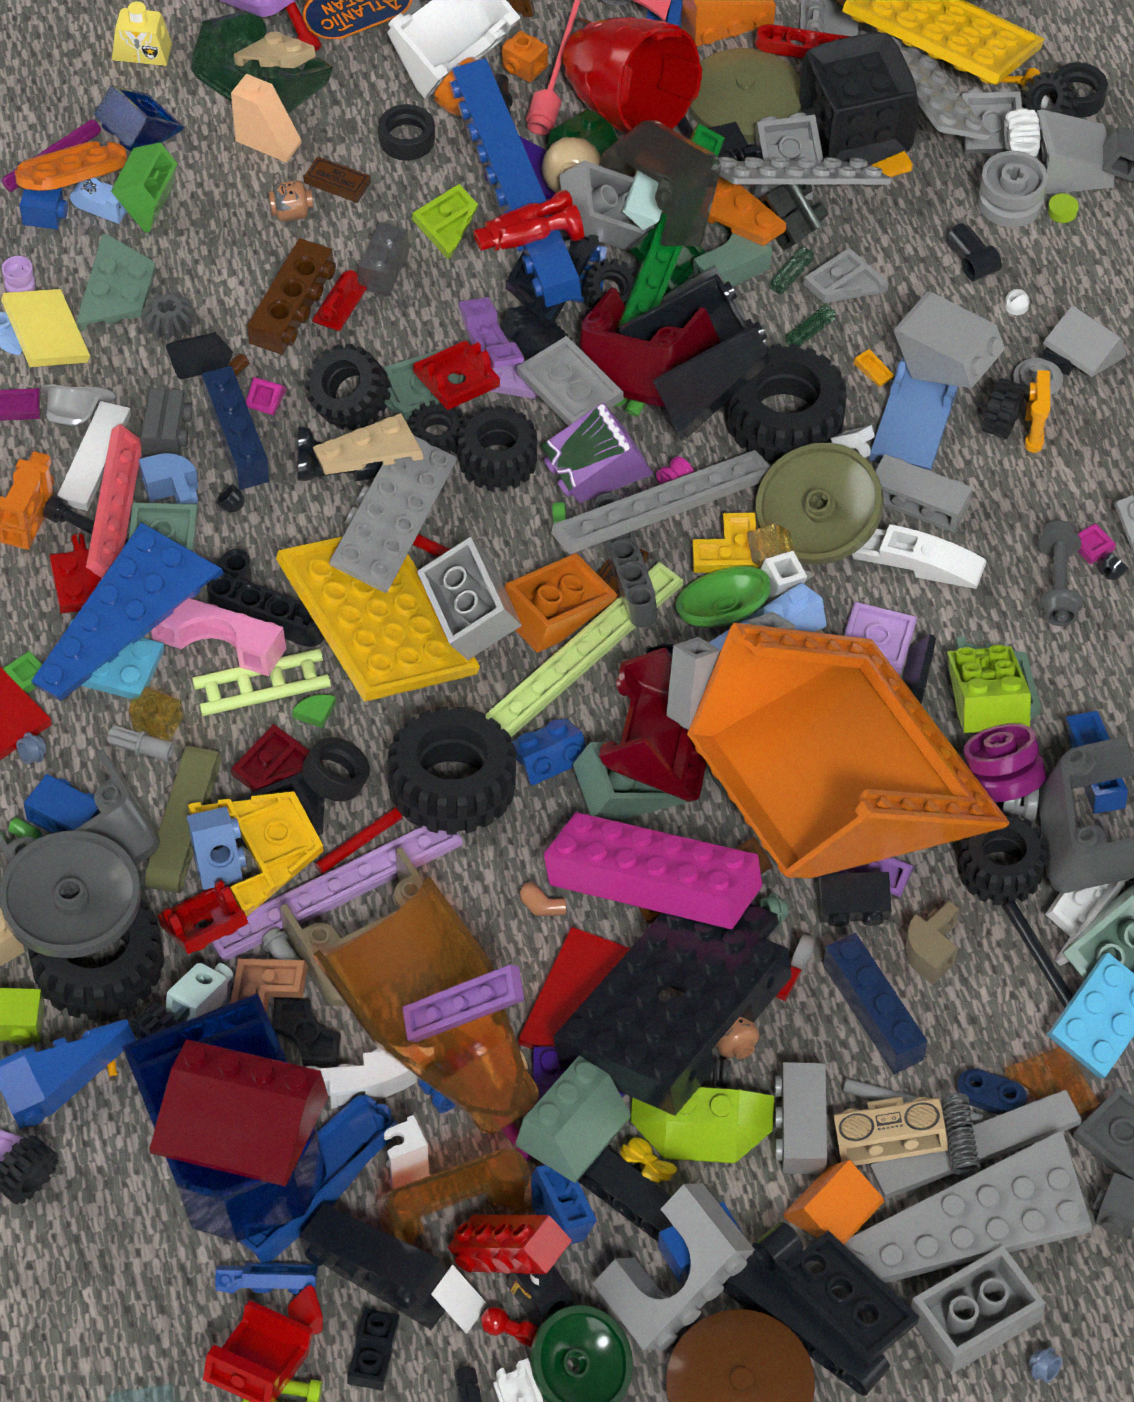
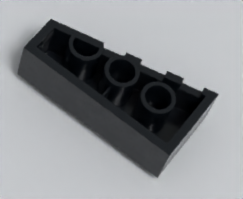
(376, 1263)

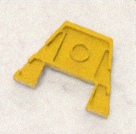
(277, 839)

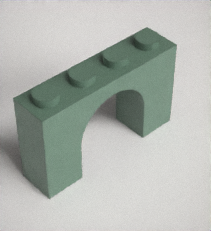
(736, 259)

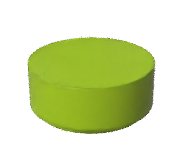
(1063, 208)

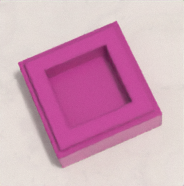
(1095, 543)

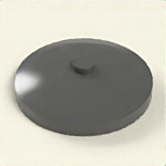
(70, 894)

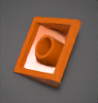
(835, 1202)

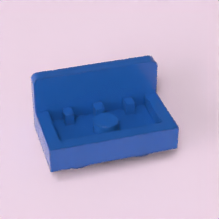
(549, 750)

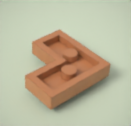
(269, 979)

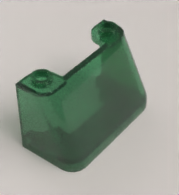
(216, 67)

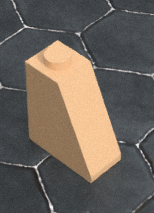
(262, 119)

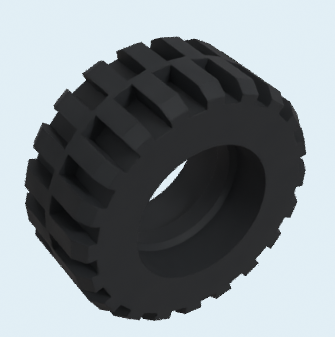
(796, 374)
(452, 803)
(107, 987)

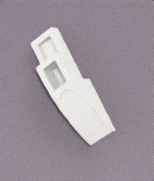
(925, 554)
(376, 1078)

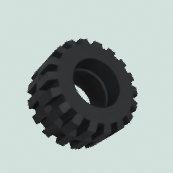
(363, 402)
(497, 467)
(1004, 881)

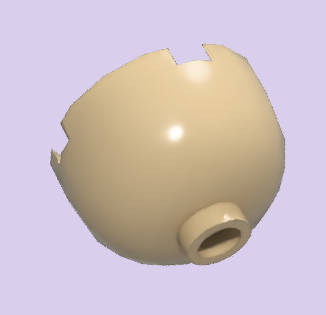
(563, 156)

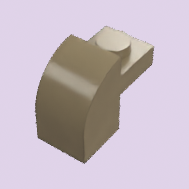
(926, 943)

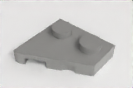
(845, 278)

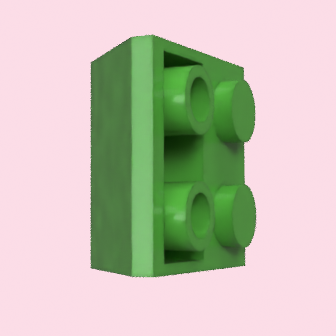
(145, 183)

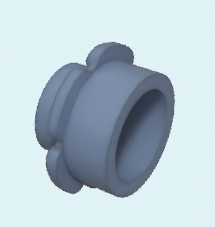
(31, 748)
(1045, 1364)

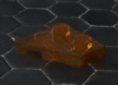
(1052, 1074)

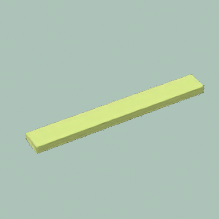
(575, 657)

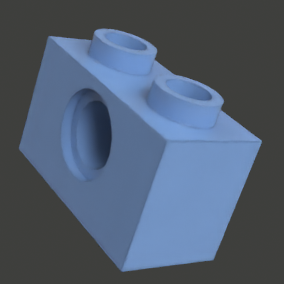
(211, 830)

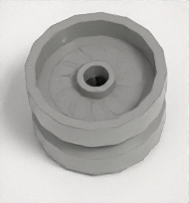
(1012, 189)

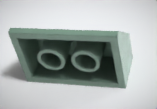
(574, 1120)

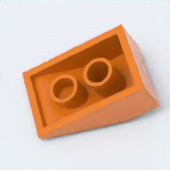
(557, 600)

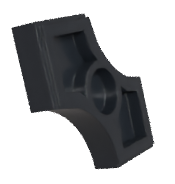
(296, 1022)

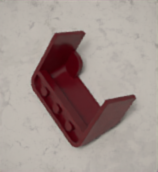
(637, 362)

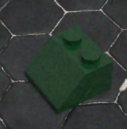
(587, 126)

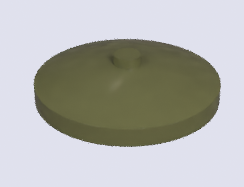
(745, 88)
(824, 499)

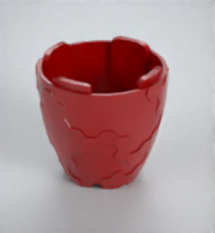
(634, 70)

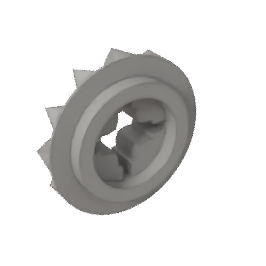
(1028, 369)

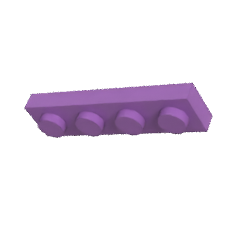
(463, 1003)

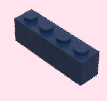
(235, 427)
(875, 1003)

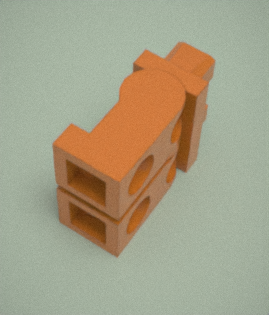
(23, 507)

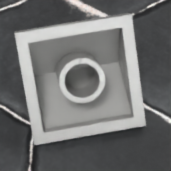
(1085, 342)

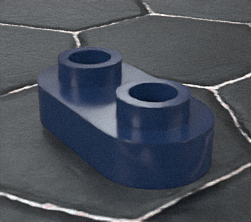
(990, 1093)

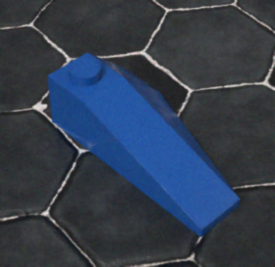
(45, 1080)

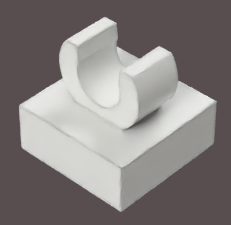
(856, 439)

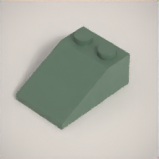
(171, 520)
(615, 795)
(1109, 932)

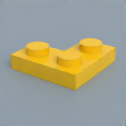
(727, 552)

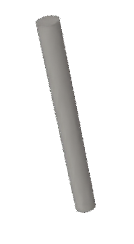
(878, 1093)

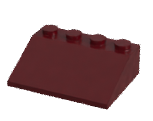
(238, 1112)

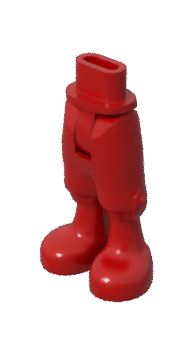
(530, 224)

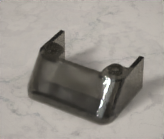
(684, 174)

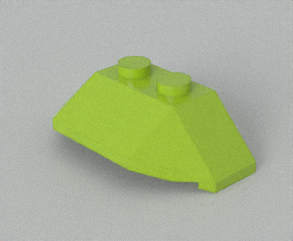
(709, 1127)

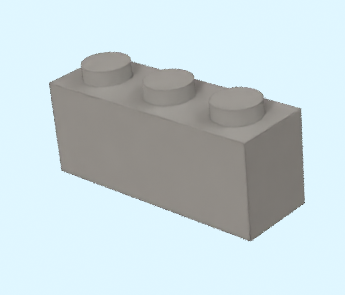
(923, 493)
(801, 1118)

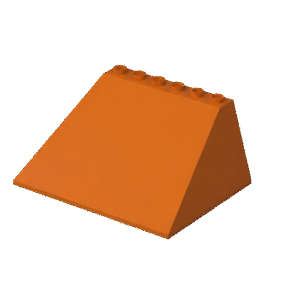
(831, 753)

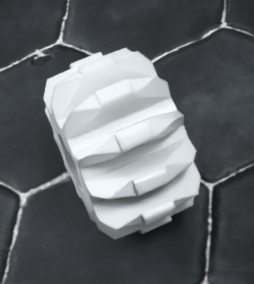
(1022, 131)

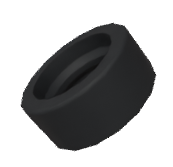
(1088, 75)
(406, 115)
(326, 783)

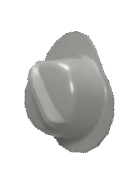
(73, 404)

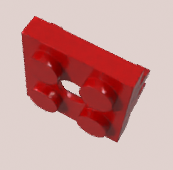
(461, 360)
(214, 906)

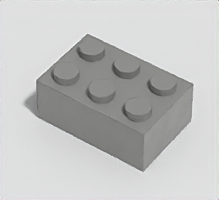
(600, 201)
(469, 598)
(977, 1309)

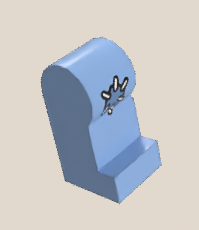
(97, 199)

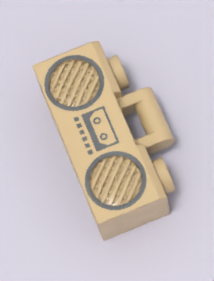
(891, 1130)

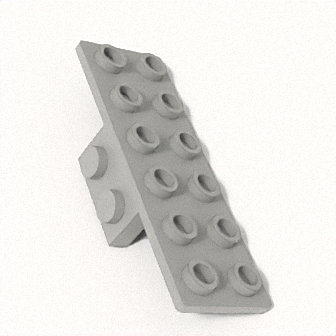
(939, 97)
(780, 171)
(391, 516)

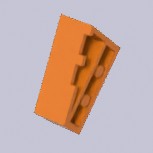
(719, 19)

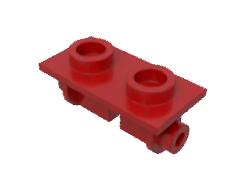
(340, 301)

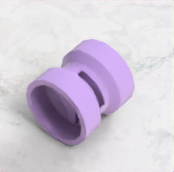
(18, 274)

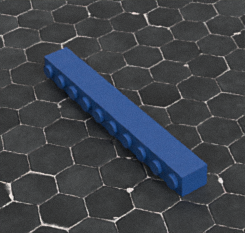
(513, 176)

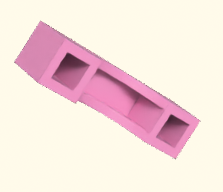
(256, 641)

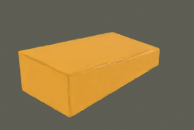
(895, 164)
(873, 368)

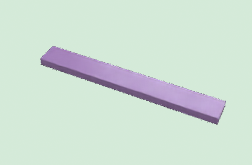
(336, 887)

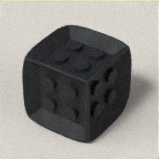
(860, 97)

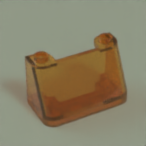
(496, 1173)

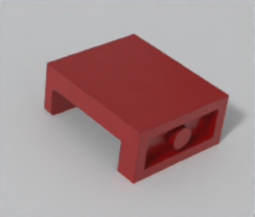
(259, 1355)

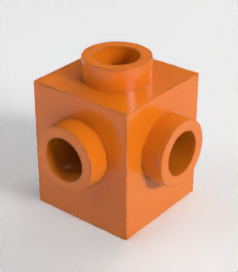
(524, 56)

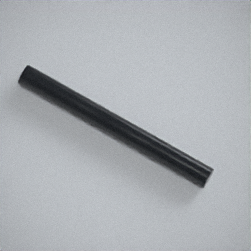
(1038, 952)

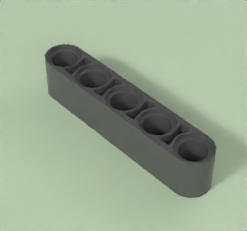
(630, 573)

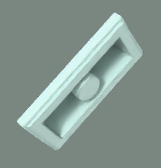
(641, 201)

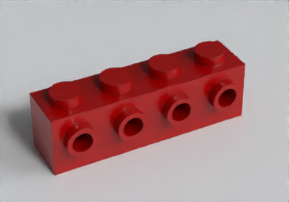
(508, 1244)

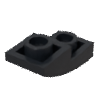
(373, 1349)

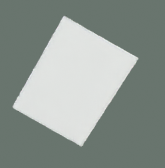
(459, 1299)

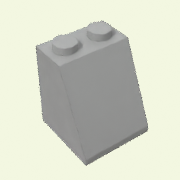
(1072, 153)
(947, 342)

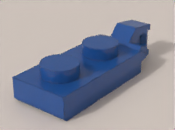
(266, 1277)

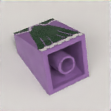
(595, 456)

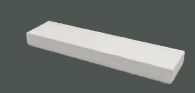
(91, 456)

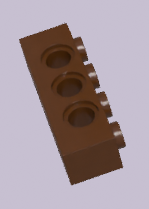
(291, 296)

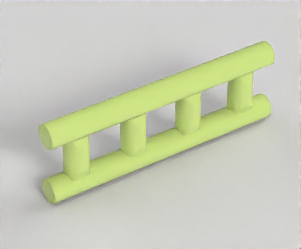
(248, 696)

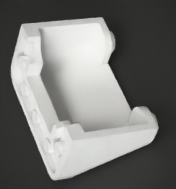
(447, 34)

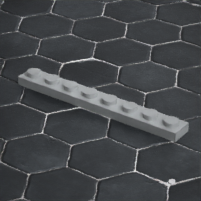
(660, 502)

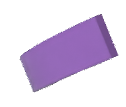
(482, 327)

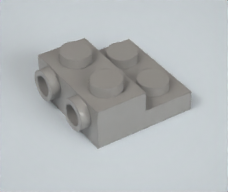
(992, 111)
(789, 137)

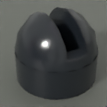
(231, 499)
(1115, 565)

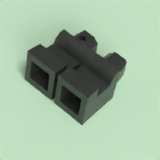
(801, 217)

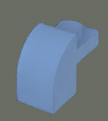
(169, 476)

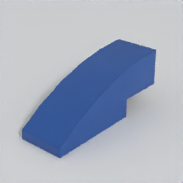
(1089, 729)

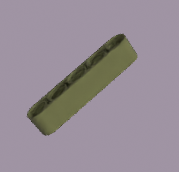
(192, 784)

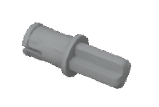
(141, 743)

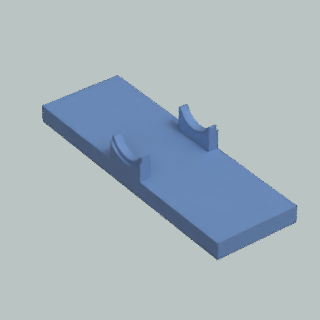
(913, 419)

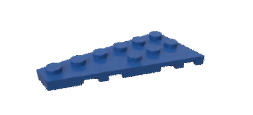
(130, 600)

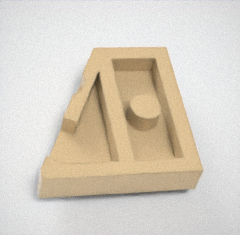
(276, 50)

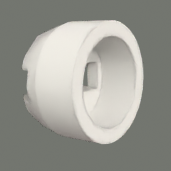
(1019, 302)

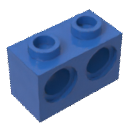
(562, 1201)

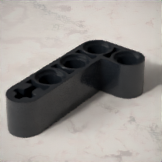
(237, 594)

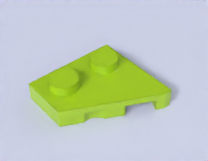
(446, 218)

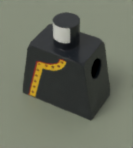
(539, 1292)

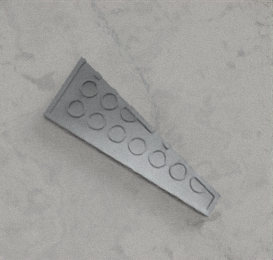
(1010, 1204)

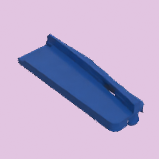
(340, 1139)

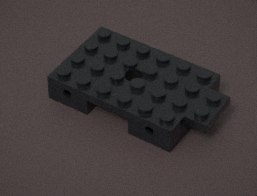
(663, 1047)

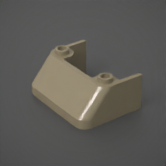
(325, 938)

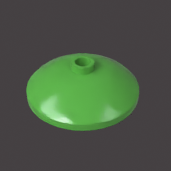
(723, 597)

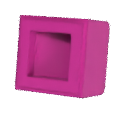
(265, 396)

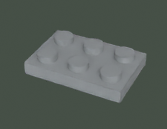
(568, 381)

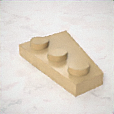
(374, 443)

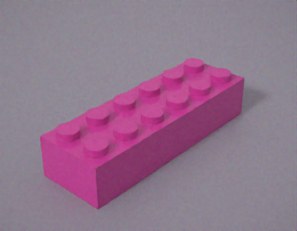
(653, 870)

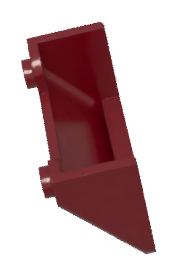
(652, 744)

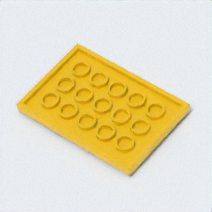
(952, 32)
(380, 638)

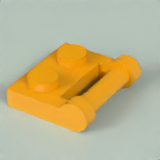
(1037, 410)

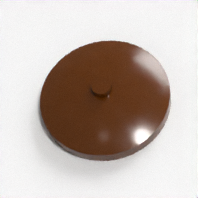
(740, 1359)

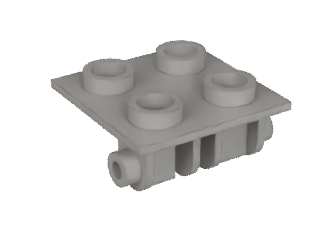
(827, 17)

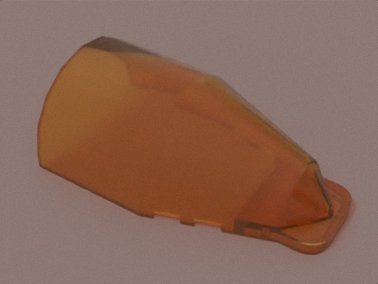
(411, 958)

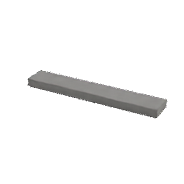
(992, 1139)

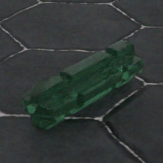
(791, 270)
(811, 326)

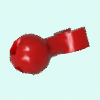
(496, 1322)

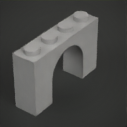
(692, 669)
(715, 1254)

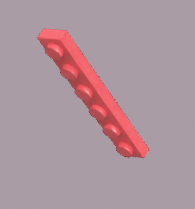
(114, 500)

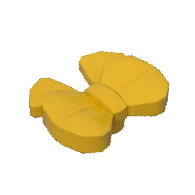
(654, 1169)

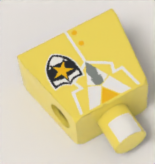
(141, 36)

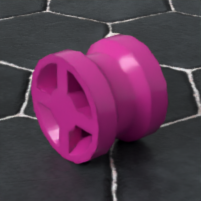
(678, 468)

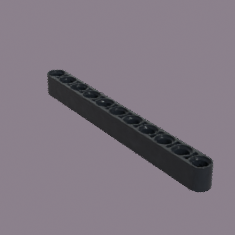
(753, 1287)

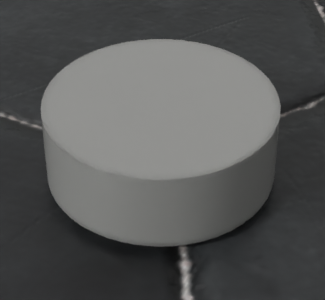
(803, 952)

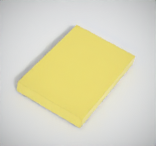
(45, 328)

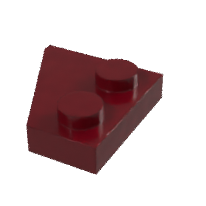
(270, 760)

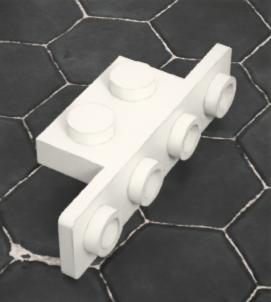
(1079, 908)

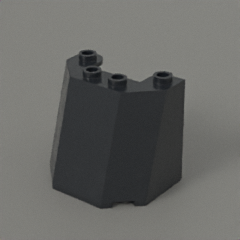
(713, 377)

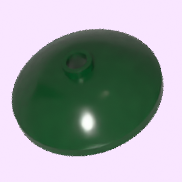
(595, 1347)

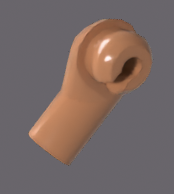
(539, 904)

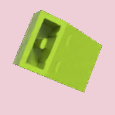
(988, 688)

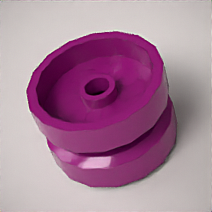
(1006, 761)

